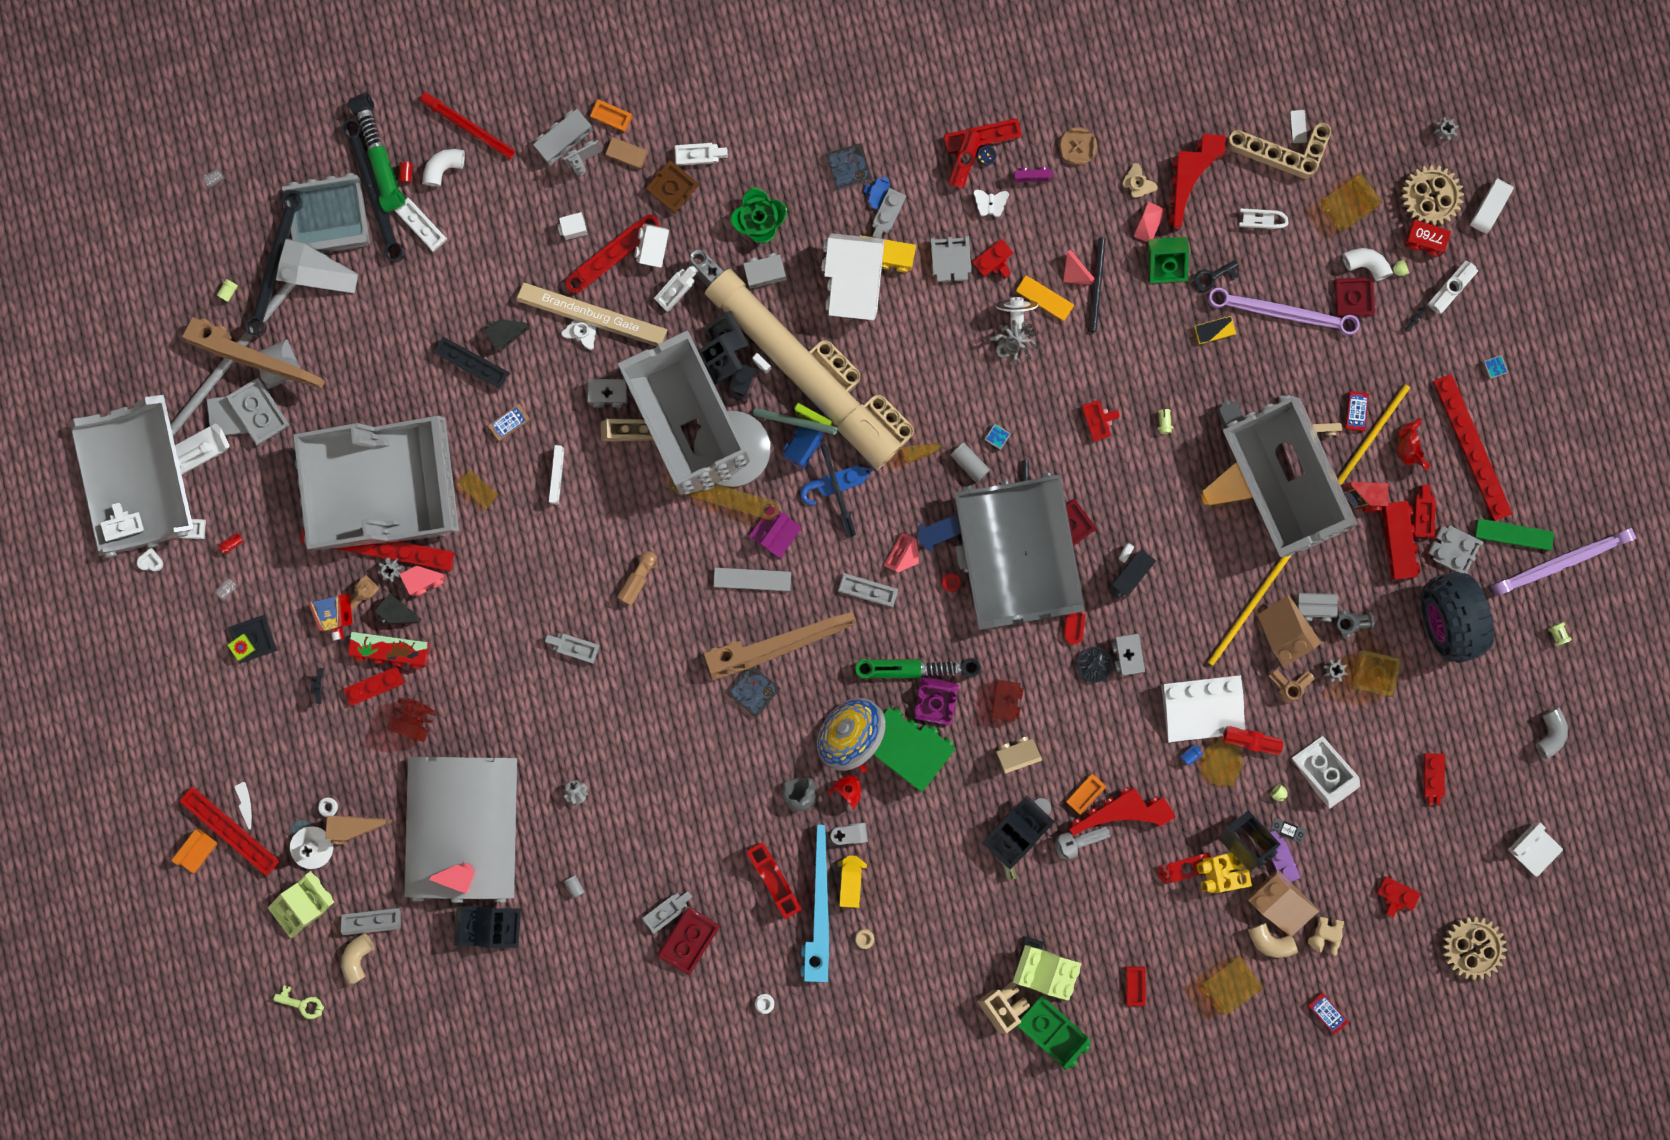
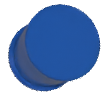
(1191, 755)

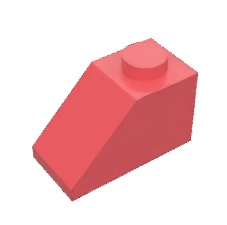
(456, 877)

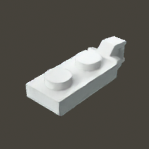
(698, 154)
(676, 288)

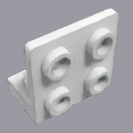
(1535, 849)

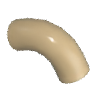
(1269, 945)
(352, 958)

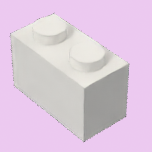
(652, 245)

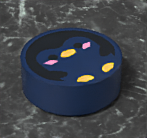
(987, 155)

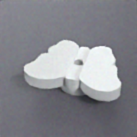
(998, 202)
(587, 337)

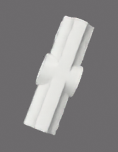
(1460, 280)

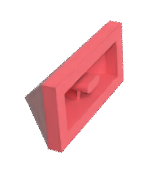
(1149, 222)
(1075, 271)
(903, 554)

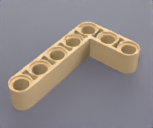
(1282, 153)

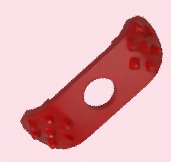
(1172, 871)

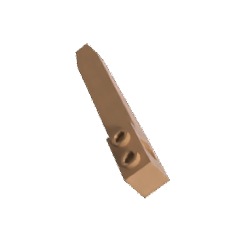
(220, 344)
(758, 653)

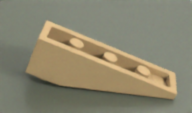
(625, 430)

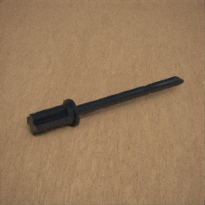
(845, 516)

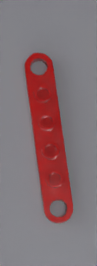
(608, 256)

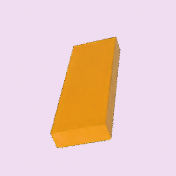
(1045, 298)

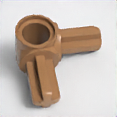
(363, 591)
(1297, 686)

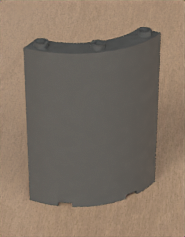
(997, 531)

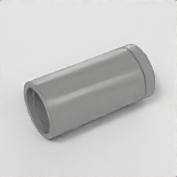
(970, 462)

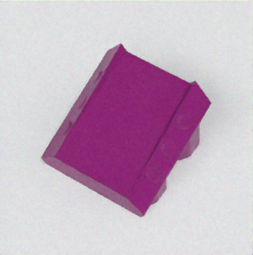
(936, 701)

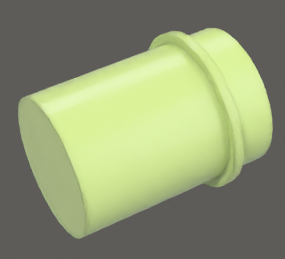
(227, 290)

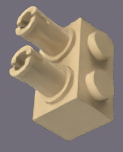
(999, 1010)

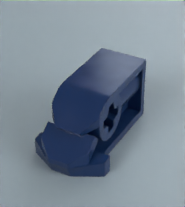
(938, 532)

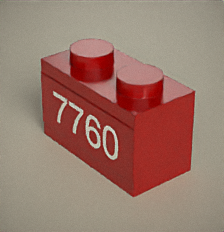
(1427, 238)

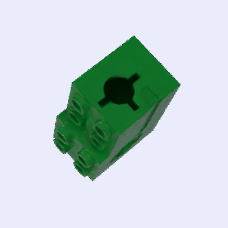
(912, 752)

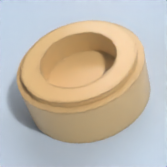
(864, 938)

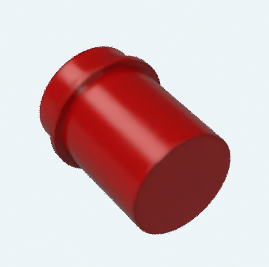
(405, 172)

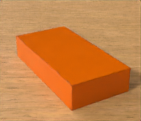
(611, 115)
(1086, 794)

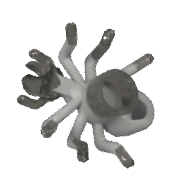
(1010, 344)

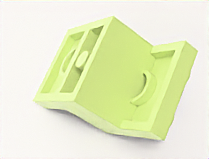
(301, 904)
(1047, 972)

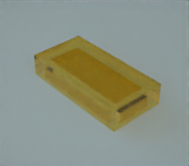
(478, 489)

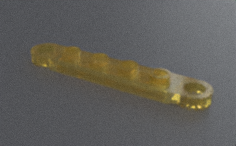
(733, 500)

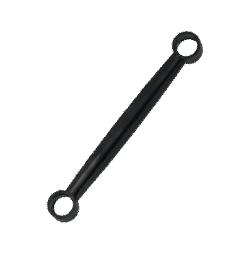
(372, 190)
(270, 275)

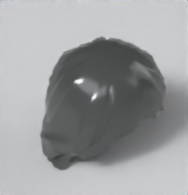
(799, 793)

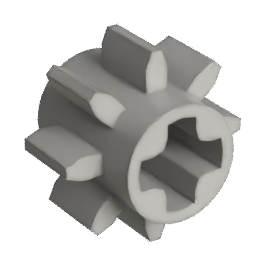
(1442, 134)
(392, 565)
(1330, 673)
(575, 792)

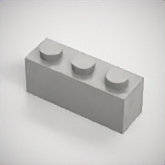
(562, 136)

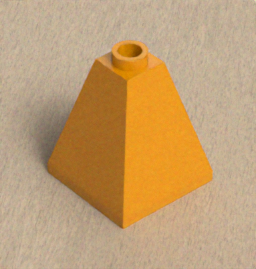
(1227, 488)

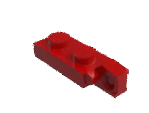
(1424, 513)

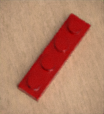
(991, 134)

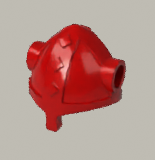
(849, 788)

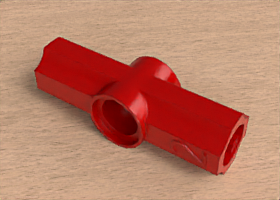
(968, 146)
(1253, 740)

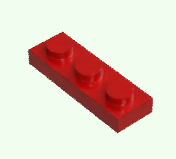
(374, 686)

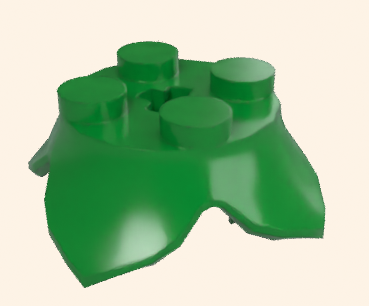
(757, 202)

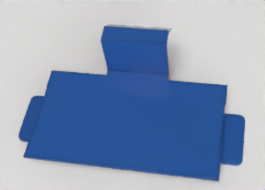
(877, 192)

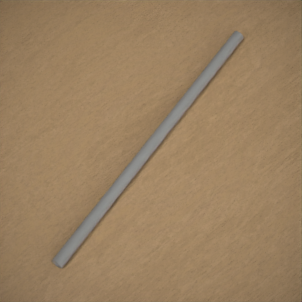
(225, 363)

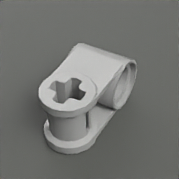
(852, 833)

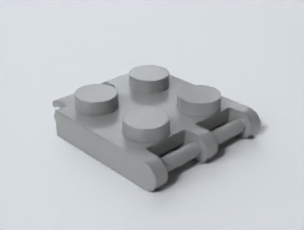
(951, 259)
(1454, 549)

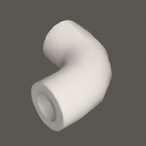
(439, 163)
(1370, 259)

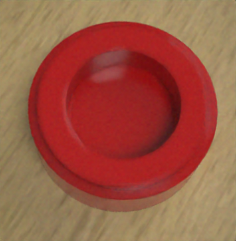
(951, 582)

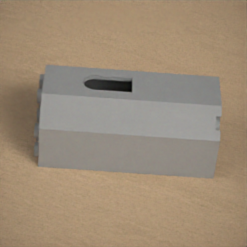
(673, 391)
(1294, 511)

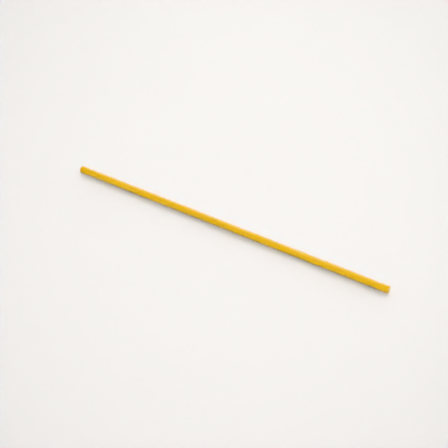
(1283, 560)

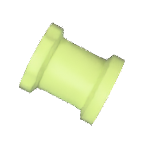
(1564, 637)

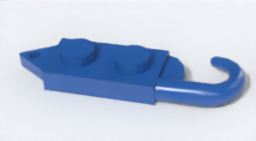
(846, 479)

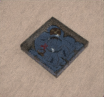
(848, 166)
(753, 691)

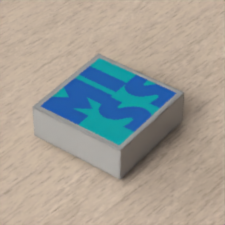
(1495, 367)
(997, 436)

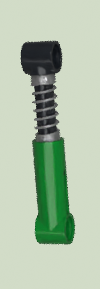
(390, 196)
(915, 668)

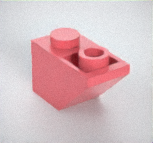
(419, 579)

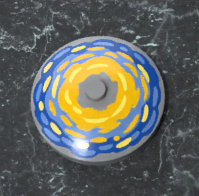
(851, 734)

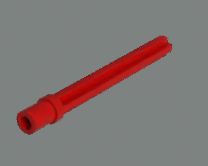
(437, 106)

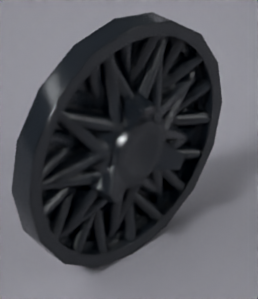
(1094, 664)

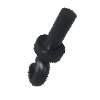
(1414, 319)

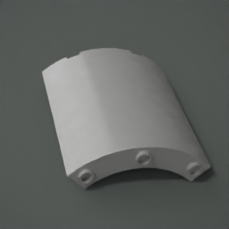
(136, 464)
(458, 815)

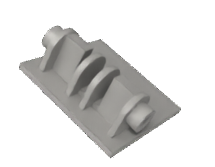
(574, 158)

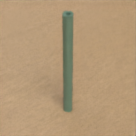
(795, 421)

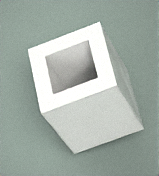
(572, 226)

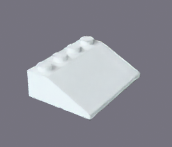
(1203, 707)

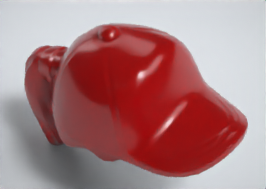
(1409, 446)

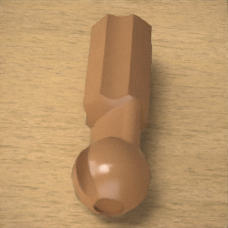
(636, 580)

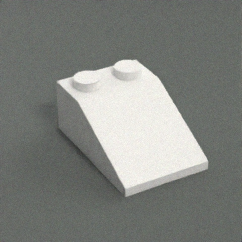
(1326, 772)

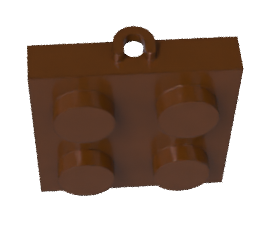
(672, 187)

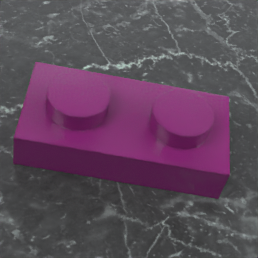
(1042, 174)

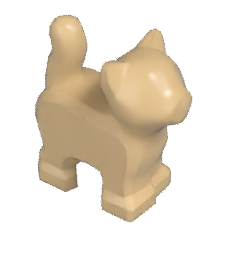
(1325, 932)

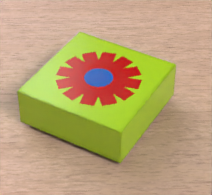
(241, 647)

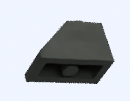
(505, 332)
(395, 612)

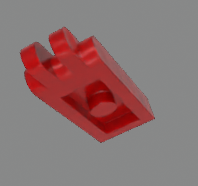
(1434, 777)

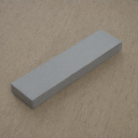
(752, 579)

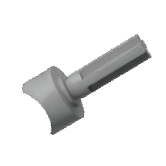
(1067, 846)

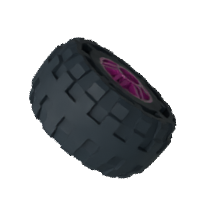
(1457, 617)

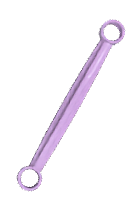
(1283, 311)
(1557, 564)

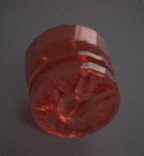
(411, 719)

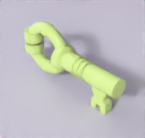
(284, 999)

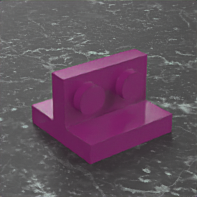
(775, 534)

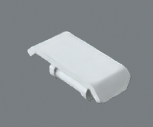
(201, 448)

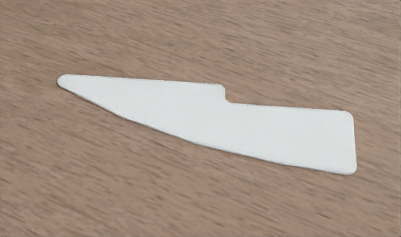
(245, 806)

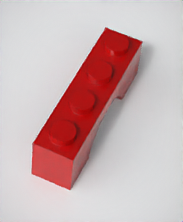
(774, 880)

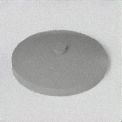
(754, 441)

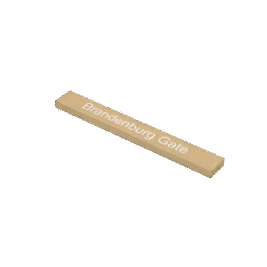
(591, 315)

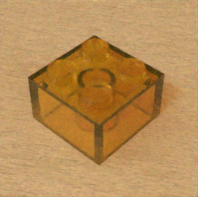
(1375, 674)

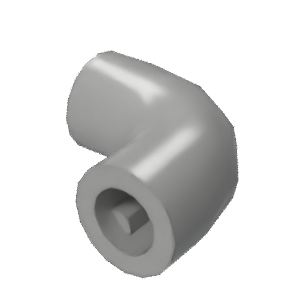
(1556, 734)

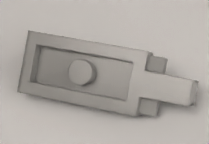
(888, 212)
(574, 647)
(666, 911)

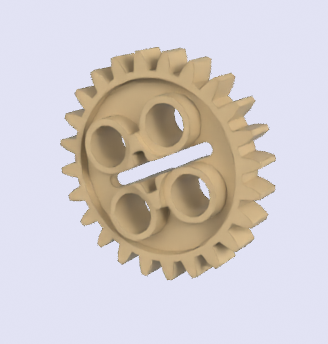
(1449, 192)
(1481, 964)

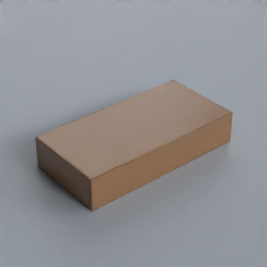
(626, 153)

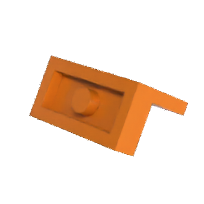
(195, 850)

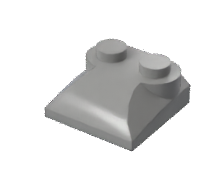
(282, 352)

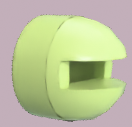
(1400, 268)
(1279, 793)

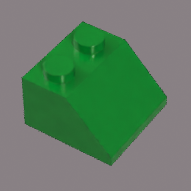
(1168, 260)

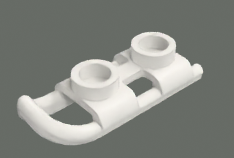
(1267, 220)

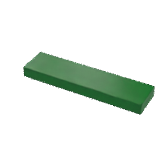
(1514, 534)

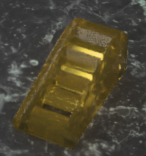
(915, 453)

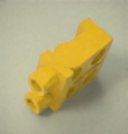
(1218, 874)

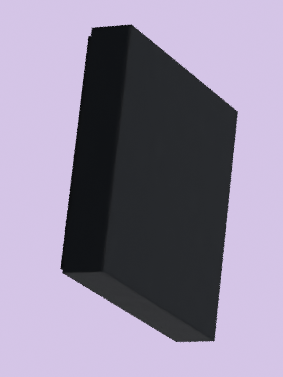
(258, 633)

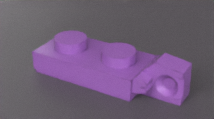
(1283, 860)

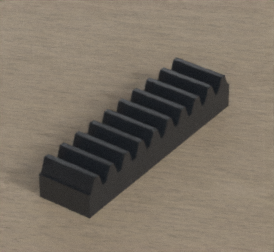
(472, 363)

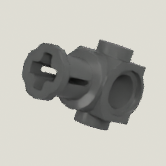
(1353, 623)

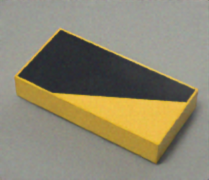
(1215, 330)

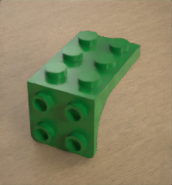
(1054, 1033)

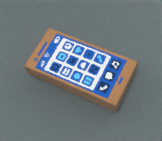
(509, 422)

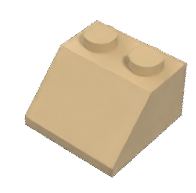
(1018, 755)

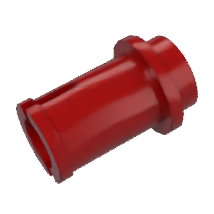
(231, 543)

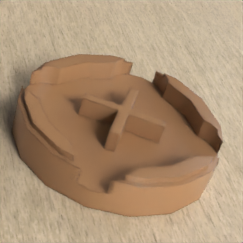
(1078, 146)

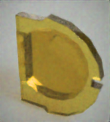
(1222, 763)

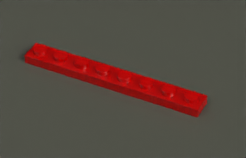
(1472, 447)
(404, 553)

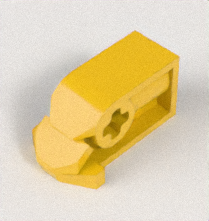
(851, 881)

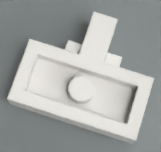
(121, 524)

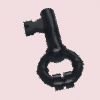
(1212, 275)

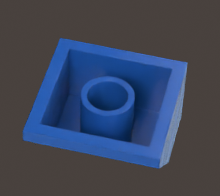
(803, 446)

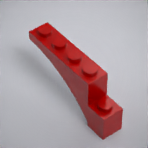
(1188, 169)
(1126, 807)

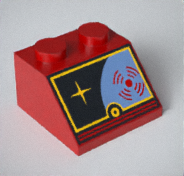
(1366, 495)

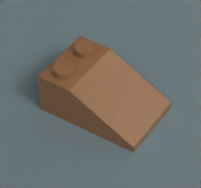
(1287, 631)
(345, 828)
(1282, 903)

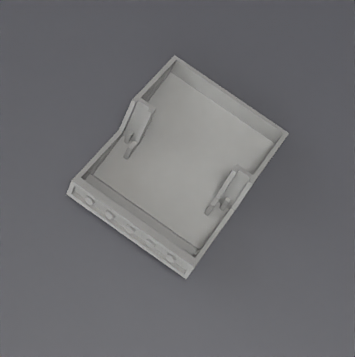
(375, 483)

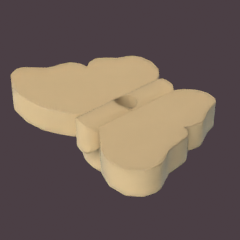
(1144, 187)

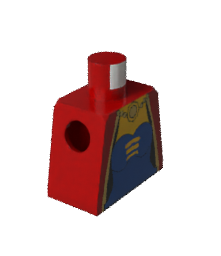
(333, 614)

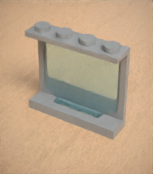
(330, 214)

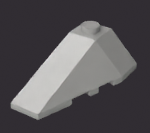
(308, 267)

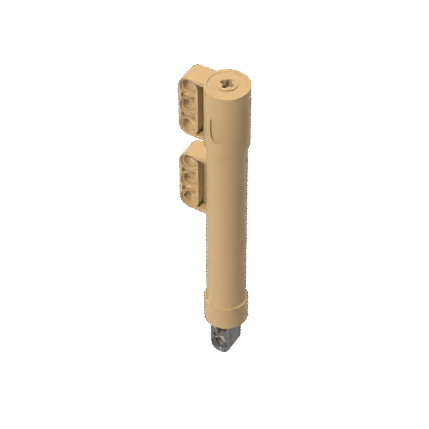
(809, 370)

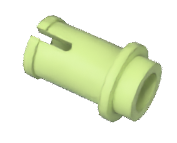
(1165, 422)

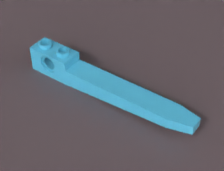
(820, 945)

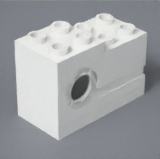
(854, 275)

